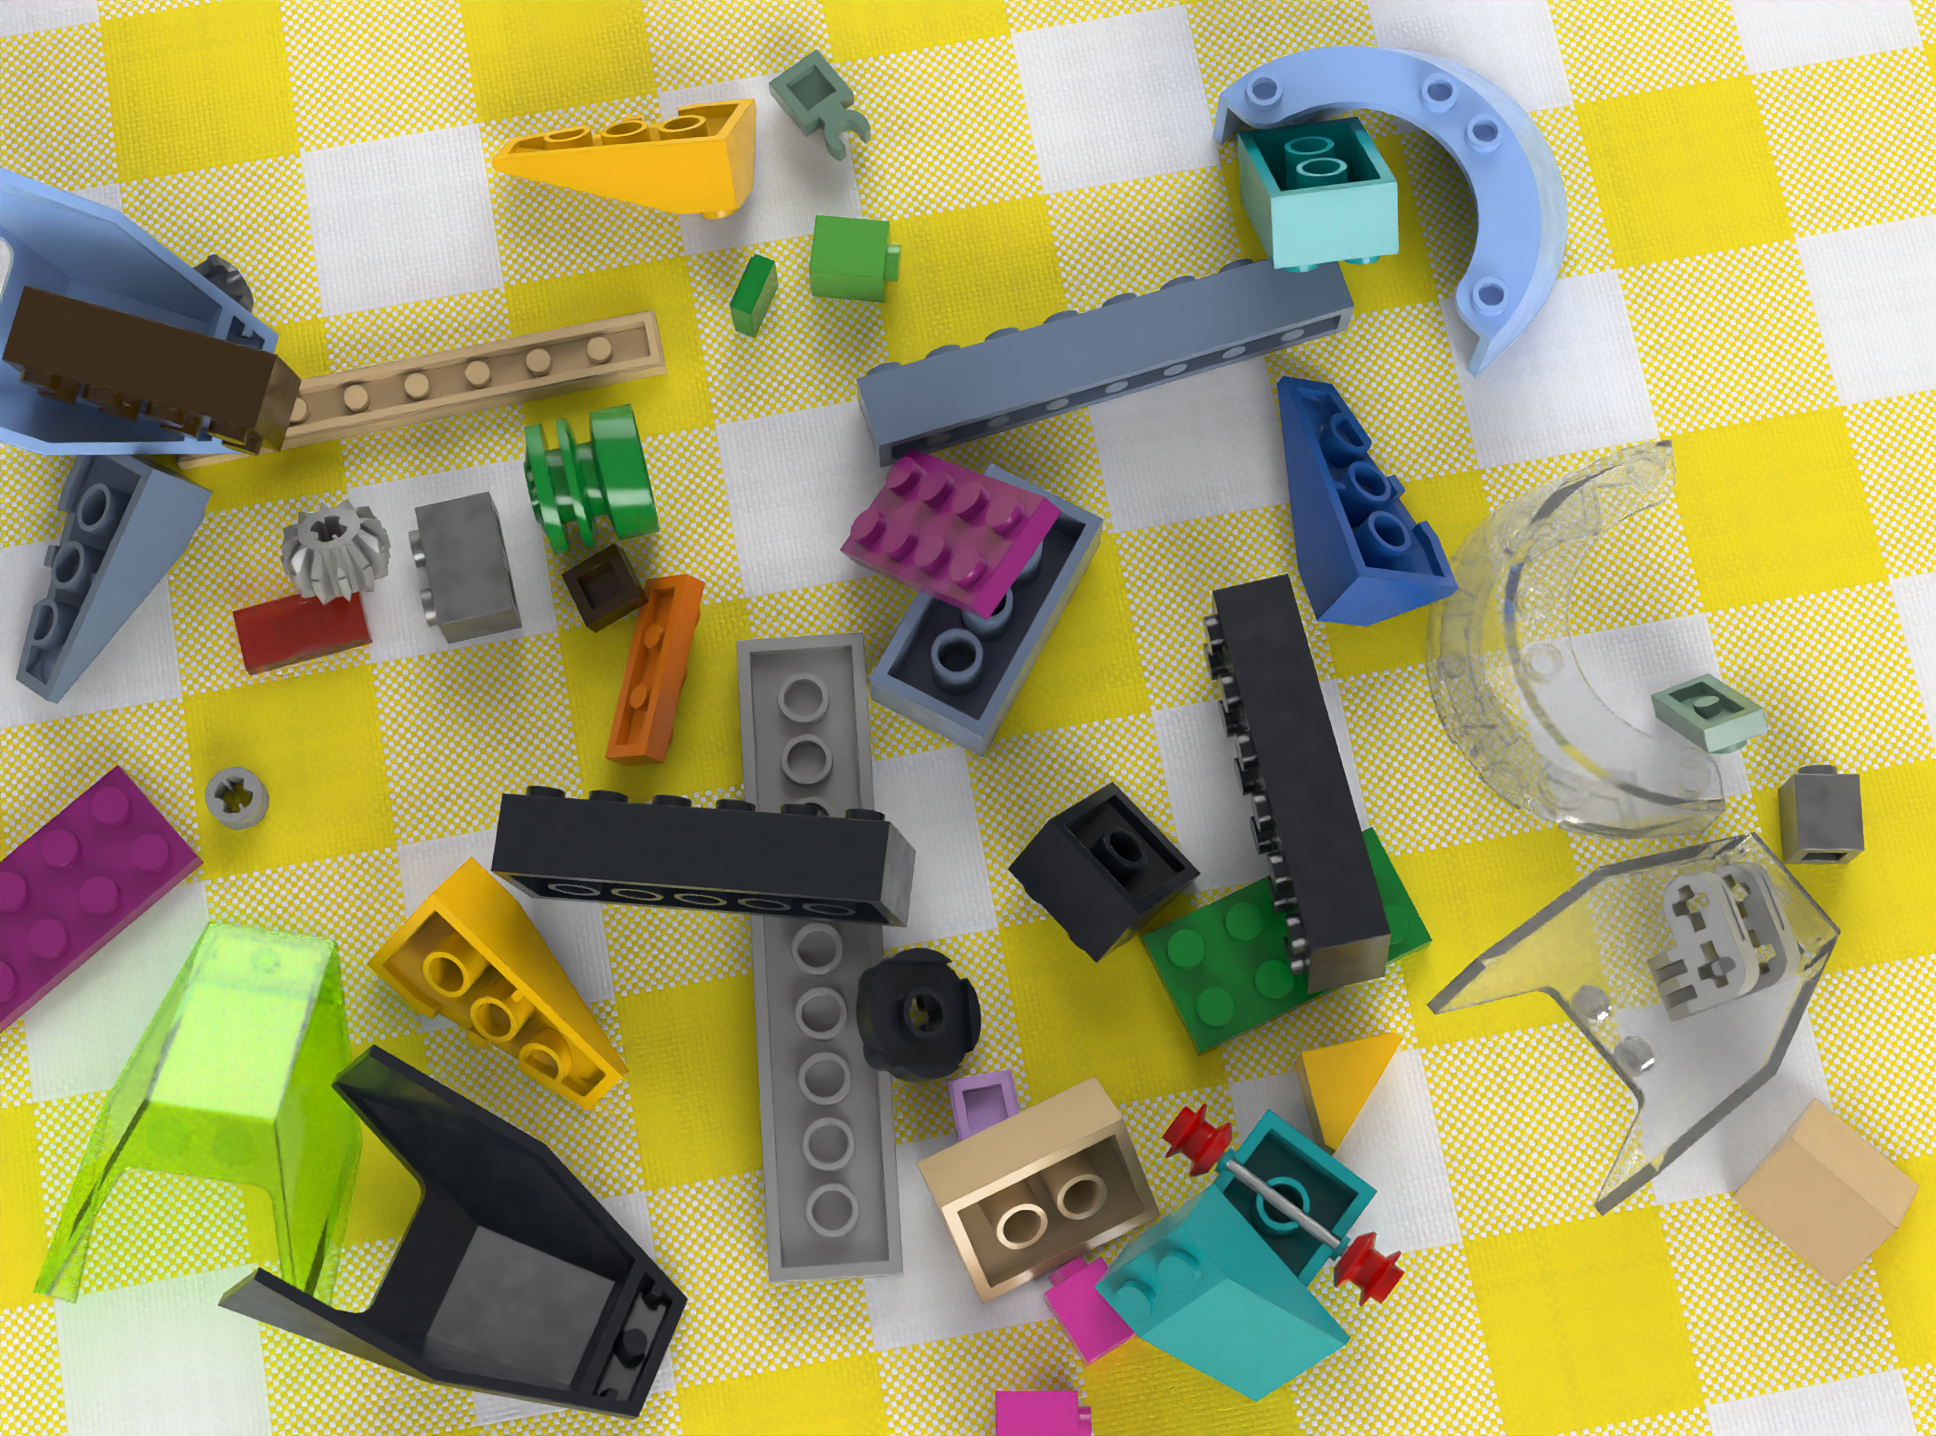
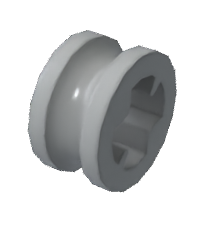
(225, 781)

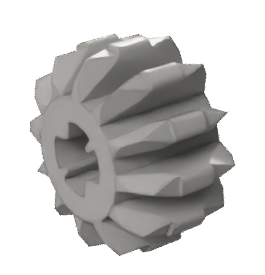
(335, 552)

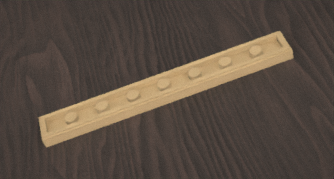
(467, 381)

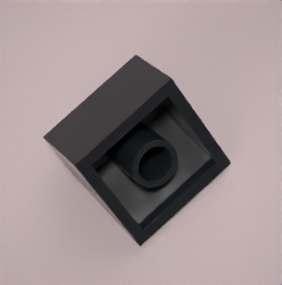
(1102, 871)

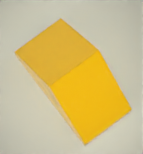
(1339, 1081)

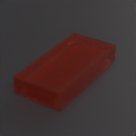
(299, 630)

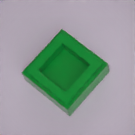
(754, 295)

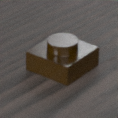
(604, 588)

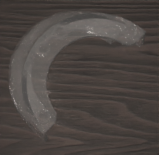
(1512, 681)

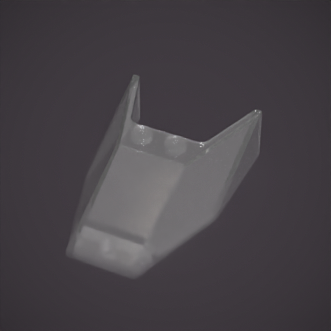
(1593, 959)

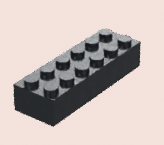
(1295, 786)
(705, 857)

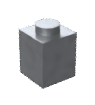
(1821, 816)

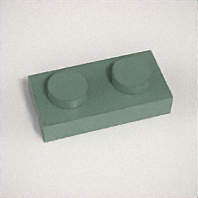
(1710, 714)

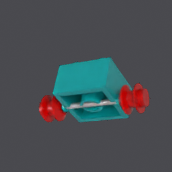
(1291, 1197)

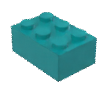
(1318, 194)

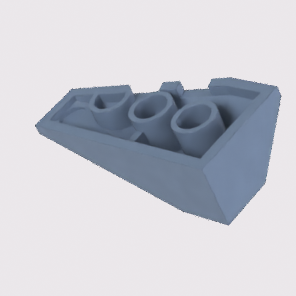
(117, 543)

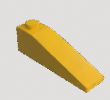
(674, 165)
(490, 971)

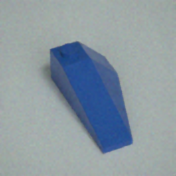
(1351, 531)

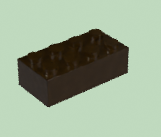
(151, 370)

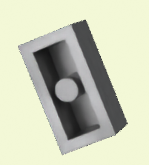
(465, 567)

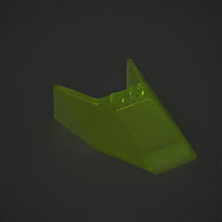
(234, 1093)

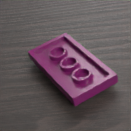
(950, 532)
(82, 886)

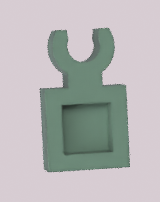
(819, 98)

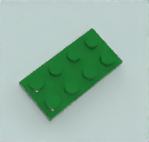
(1230, 963)

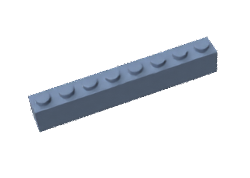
(1098, 354)

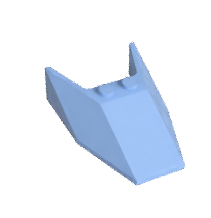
(109, 261)

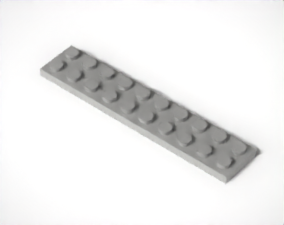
(820, 1101)

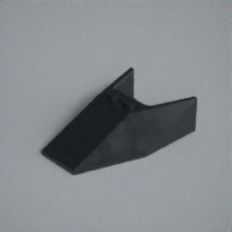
(504, 1270)

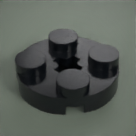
(885, 1021)

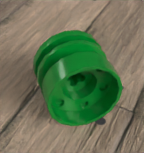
(590, 479)

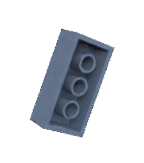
(966, 671)

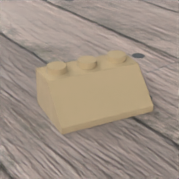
(1039, 1188)

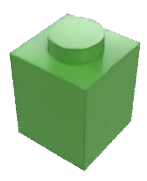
(853, 258)

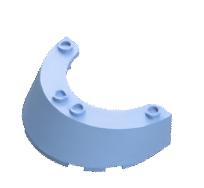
(1484, 130)

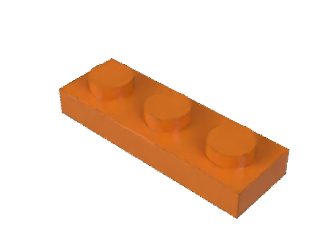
(655, 671)

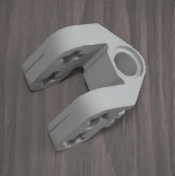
(1718, 945)

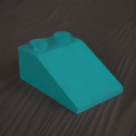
(1220, 1299)

